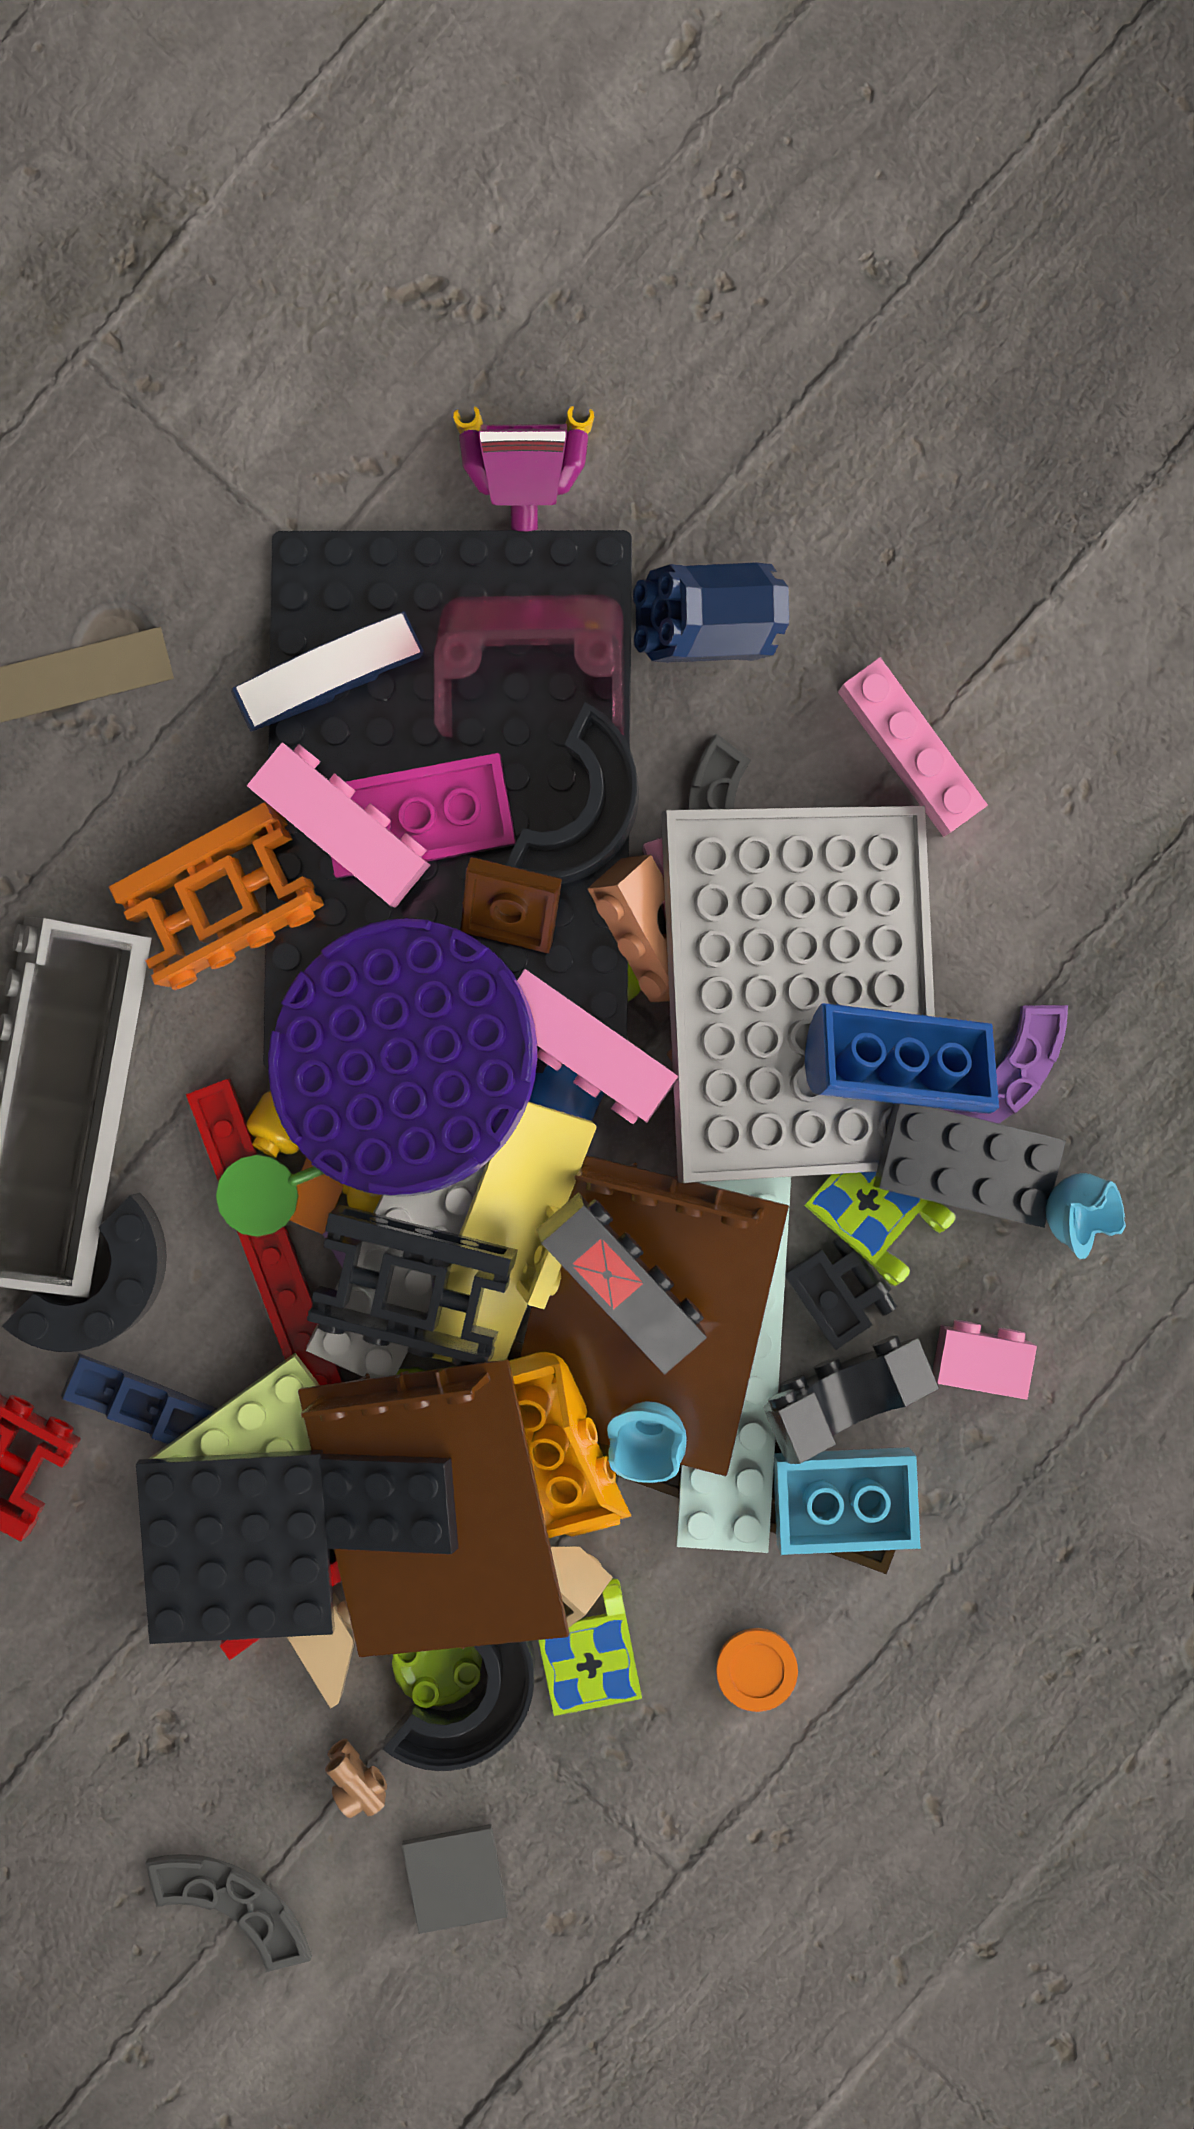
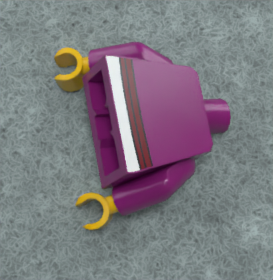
(523, 462)

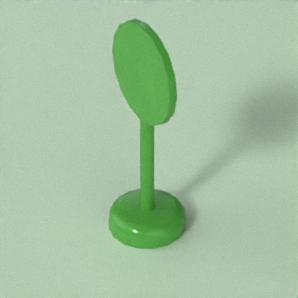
(260, 1194)

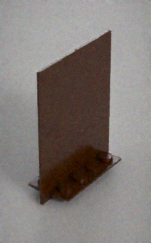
(718, 1255)
(503, 1574)

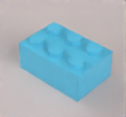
(847, 1502)

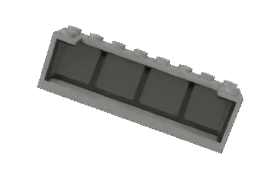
(62, 1095)

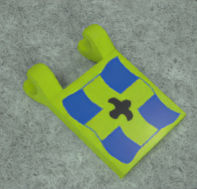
(873, 1218)
(594, 1662)

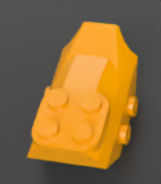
(568, 1465)

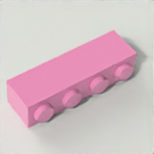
(912, 747)
(338, 824)
(595, 1053)

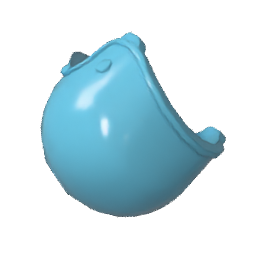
(1082, 1208)
(646, 1443)

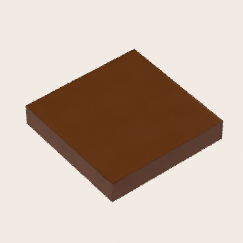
(510, 905)

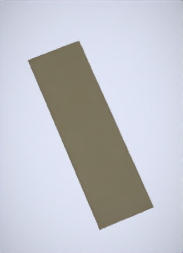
(83, 674)

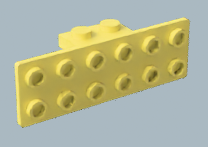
(513, 1198)

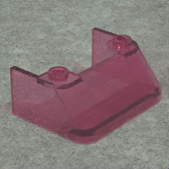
(586, 621)

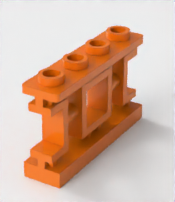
(196, 867)

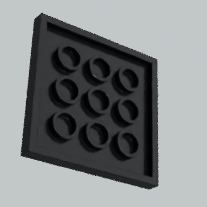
(235, 1547)

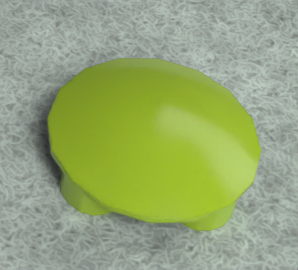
(437, 1675)

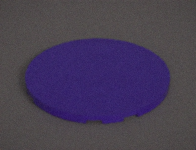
(402, 1057)

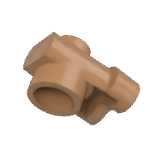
(356, 1785)

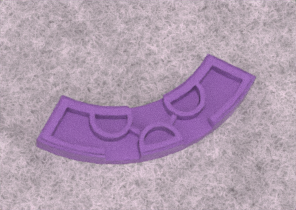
(1028, 1060)

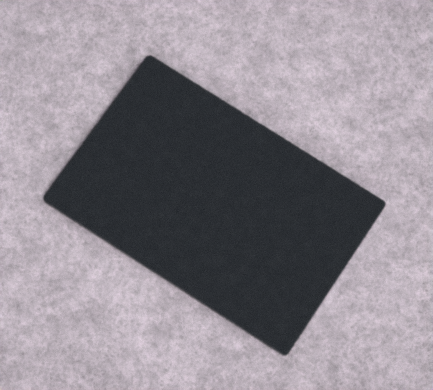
(512, 705)

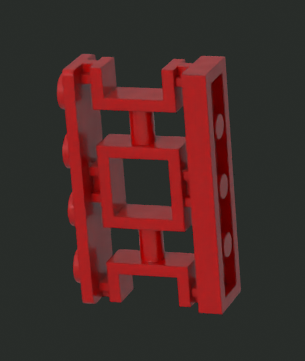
(21, 1511)

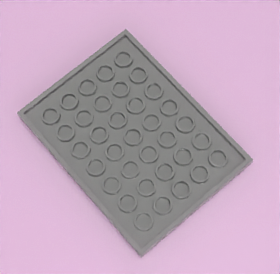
(760, 932)

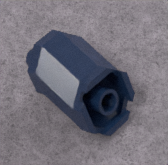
(710, 612)

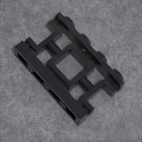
(419, 1250)

